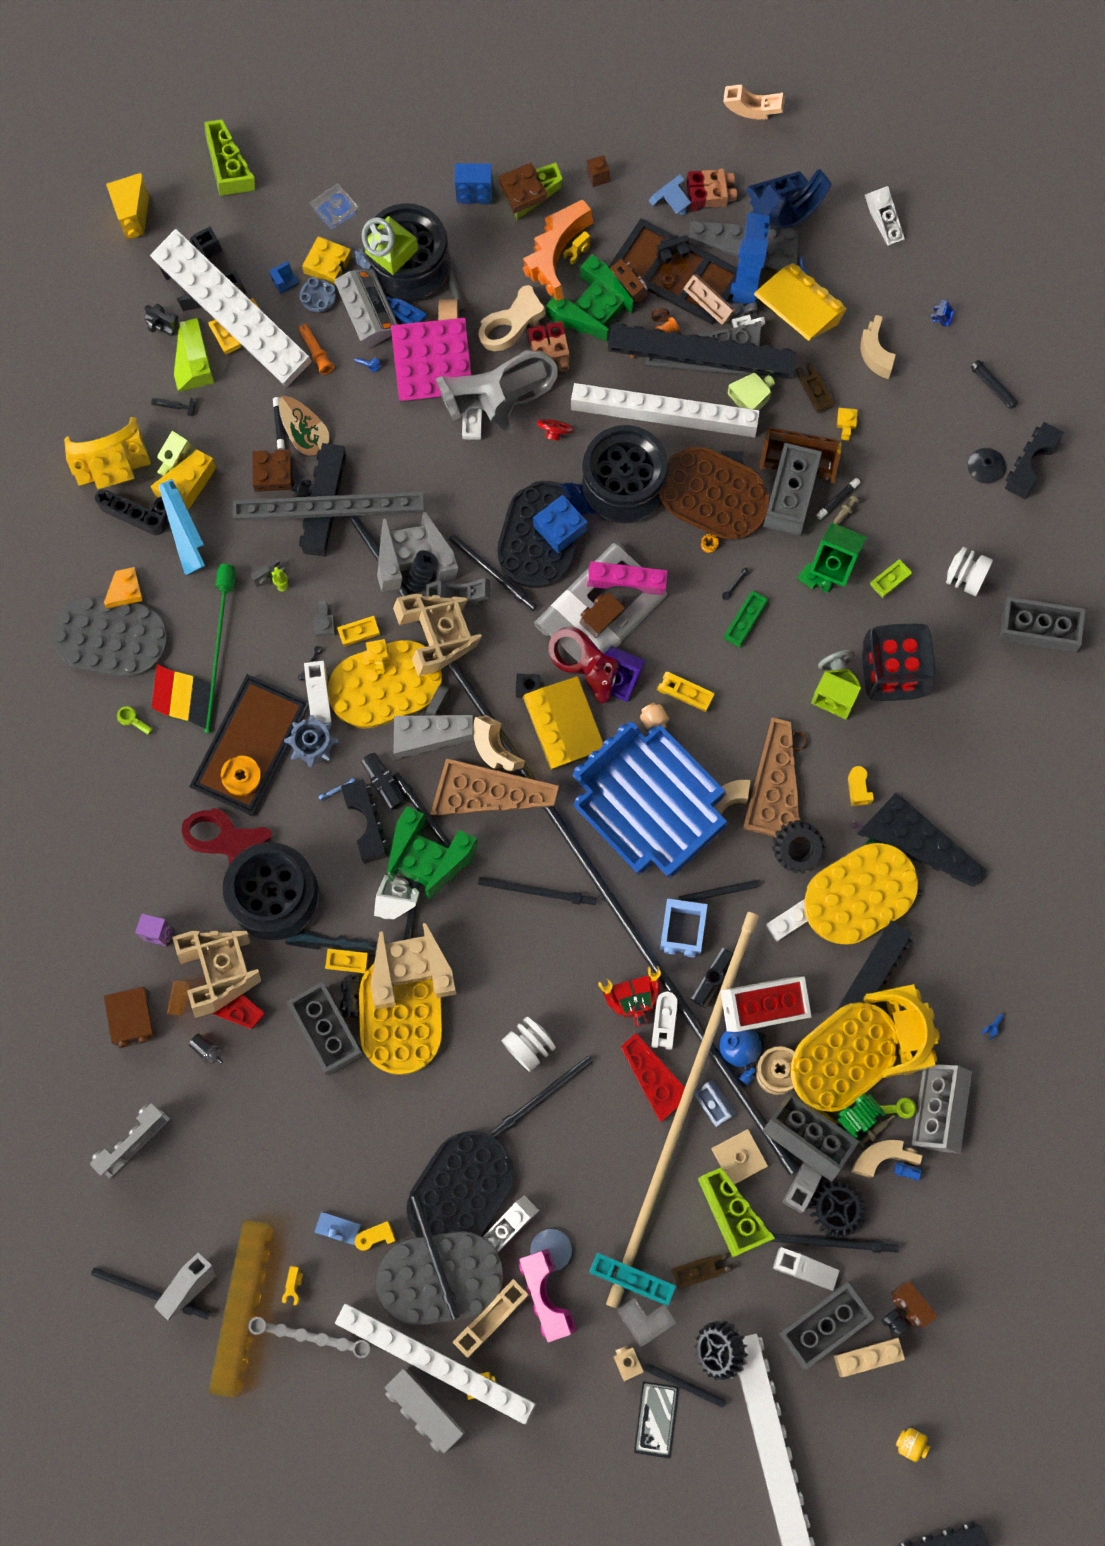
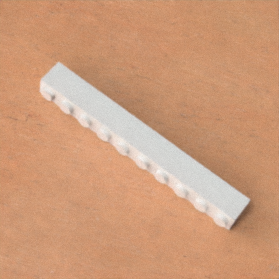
(664, 410)
(436, 1364)
(771, 1447)

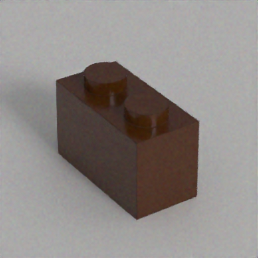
(601, 615)

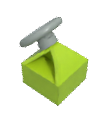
(388, 243)
(837, 687)

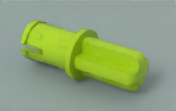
(280, 579)

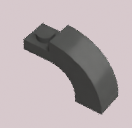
(473, 591)

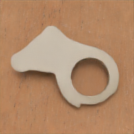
(523, 311)

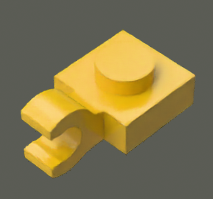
(579, 246)
(846, 420)
(377, 653)
(294, 1279)

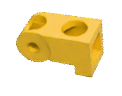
(857, 787)
(367, 1239)

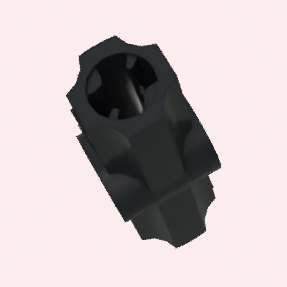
(383, 781)
(707, 989)

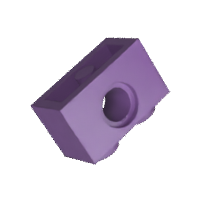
(154, 930)

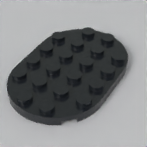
(522, 549)
(462, 1184)

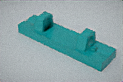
(632, 1279)

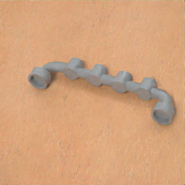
(259, 1325)

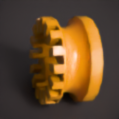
(709, 549)

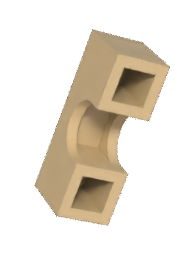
(869, 1357)

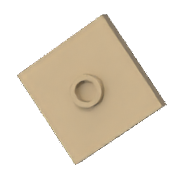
(739, 1157)

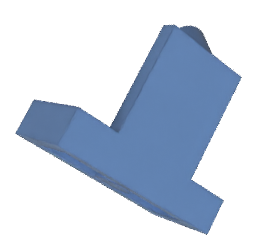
(673, 195)
(337, 1228)

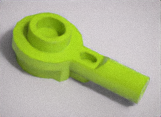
(128, 716)
(904, 1108)

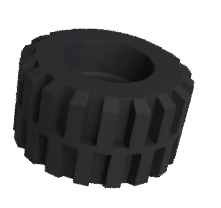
(803, 862)

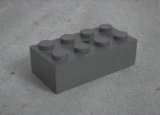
(1041, 624)
(317, 1010)
(811, 1136)
(843, 1314)

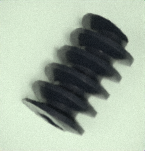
(421, 571)

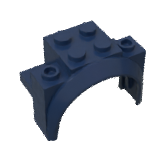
(777, 199)

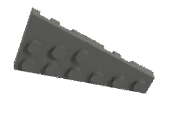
(727, 238)
(741, 334)

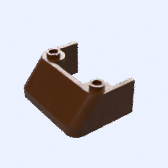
(829, 447)

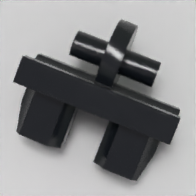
(672, 245)
(159, 321)

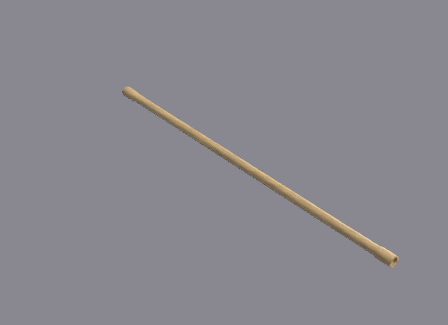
(747, 930)

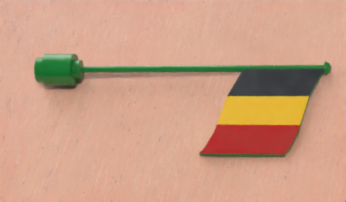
(183, 694)

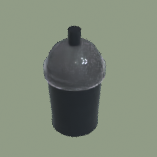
(205, 1049)

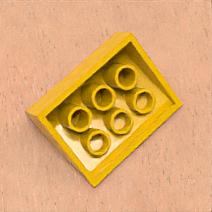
(801, 302)
(563, 722)

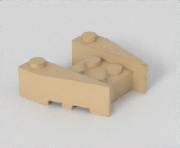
(443, 628)
(408, 963)
(221, 965)

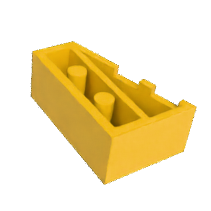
(189, 477)

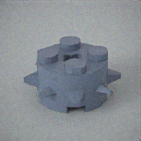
(314, 751)

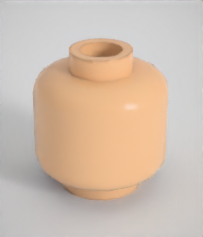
(653, 716)

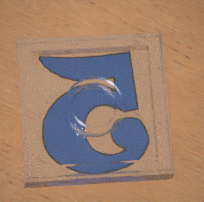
(334, 206)

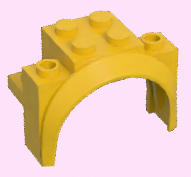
(108, 458)
(913, 1029)

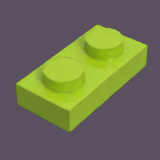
(891, 578)

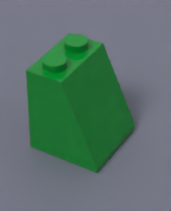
(837, 554)

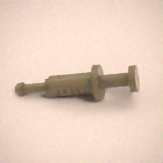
(845, 510)
(871, 1134)

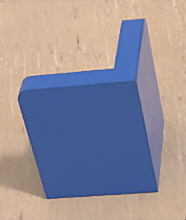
(283, 277)

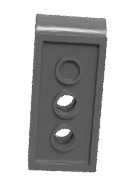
(787, 504)

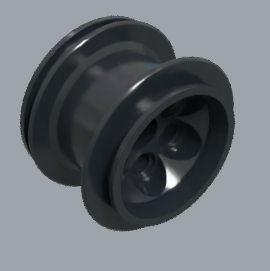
(432, 242)
(622, 450)
(248, 870)

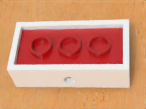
(765, 1004)

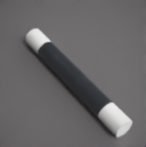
(278, 424)
(838, 498)

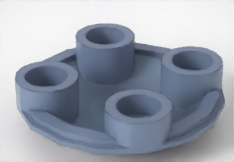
(317, 295)
(558, 1246)

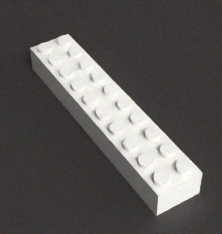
(231, 308)

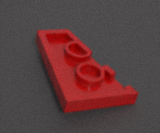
(241, 1012)

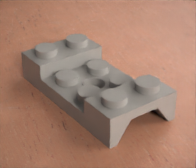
(152, 1121)

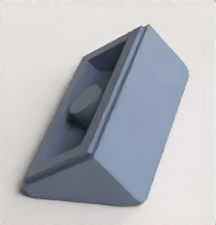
(714, 1103)

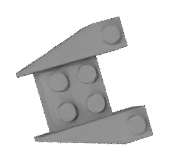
(400, 548)

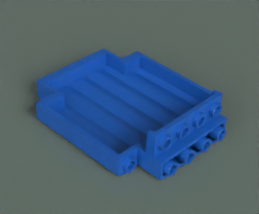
(649, 799)

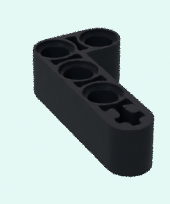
(132, 509)

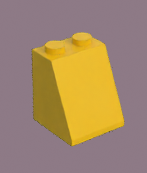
(130, 203)

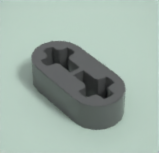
(438, 700)

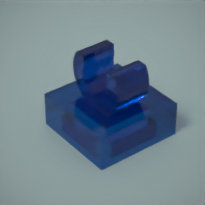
(944, 313)

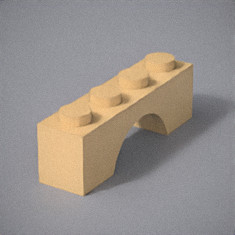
(490, 1318)

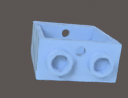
(688, 908)

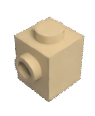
(627, 1363)

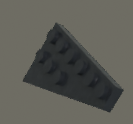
(921, 841)

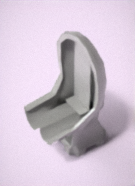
(499, 388)

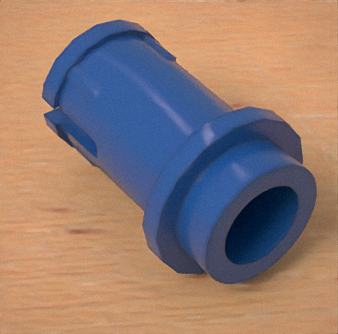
(907, 1170)

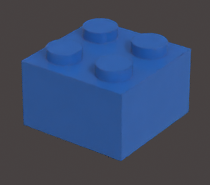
(473, 183)
(560, 524)

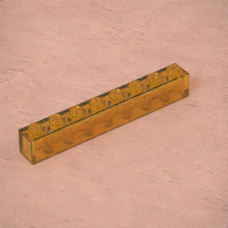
(240, 1308)

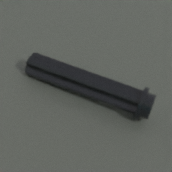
(992, 382)

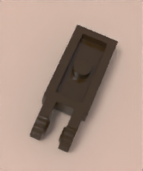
(815, 389)
(698, 1271)

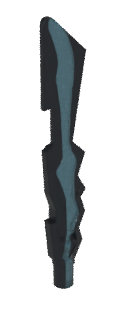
(312, 940)

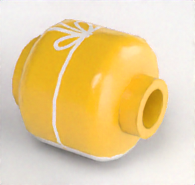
(913, 1444)

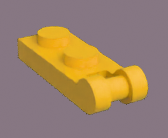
(686, 691)

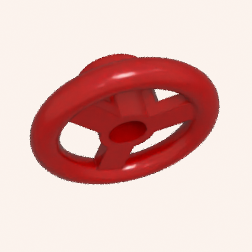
(554, 428)

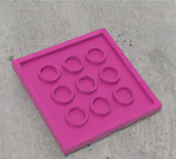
(428, 352)

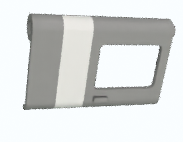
(569, 606)

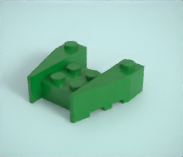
(596, 306)
(424, 859)

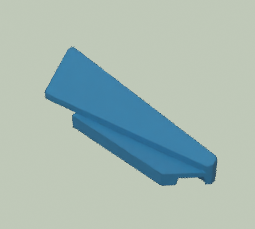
(182, 527)

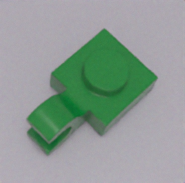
(812, 580)

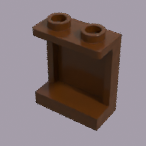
(129, 1017)

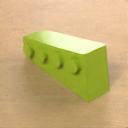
(228, 165)
(733, 1214)

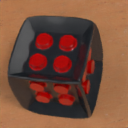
(898, 662)

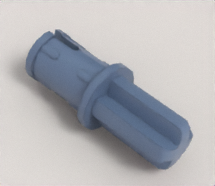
(361, 259)

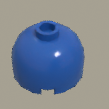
(740, 1047)

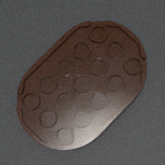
(714, 493)

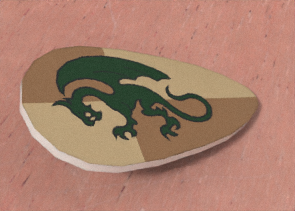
(302, 426)

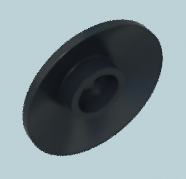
(983, 472)

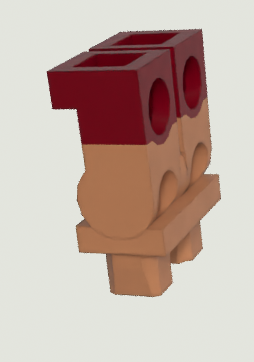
(710, 189)
(557, 344)

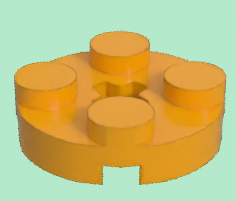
(237, 765)

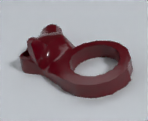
(598, 668)
(230, 840)

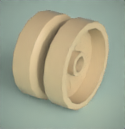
(765, 1071)

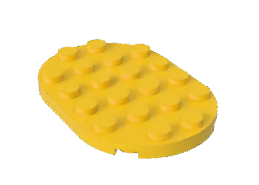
(373, 699)
(860, 893)
(401, 1036)
(844, 1057)

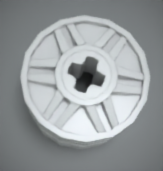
(968, 571)
(528, 1044)

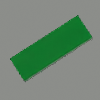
(745, 619)

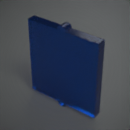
(576, 497)

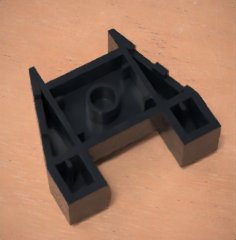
(207, 244)

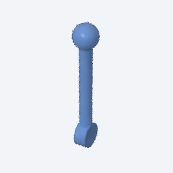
(325, 795)

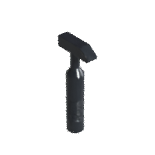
(174, 405)

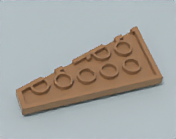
(775, 788)
(478, 789)

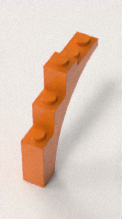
(548, 246)

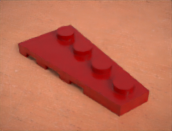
(655, 1079)

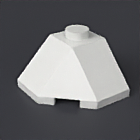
(394, 898)

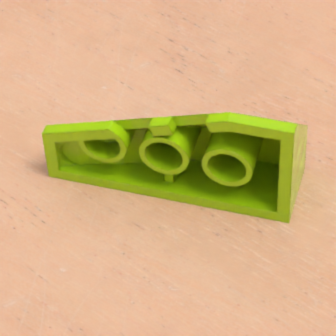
(191, 360)

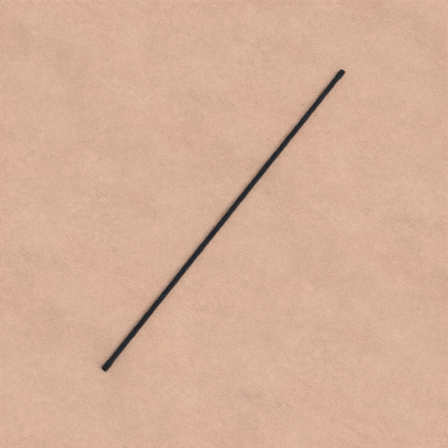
(784, 1157)

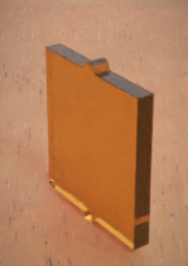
(178, 998)

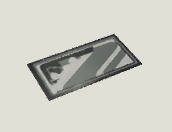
(656, 1420)

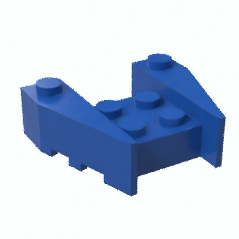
(751, 258)

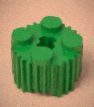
(860, 1116)

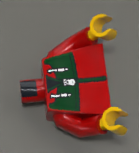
(634, 996)

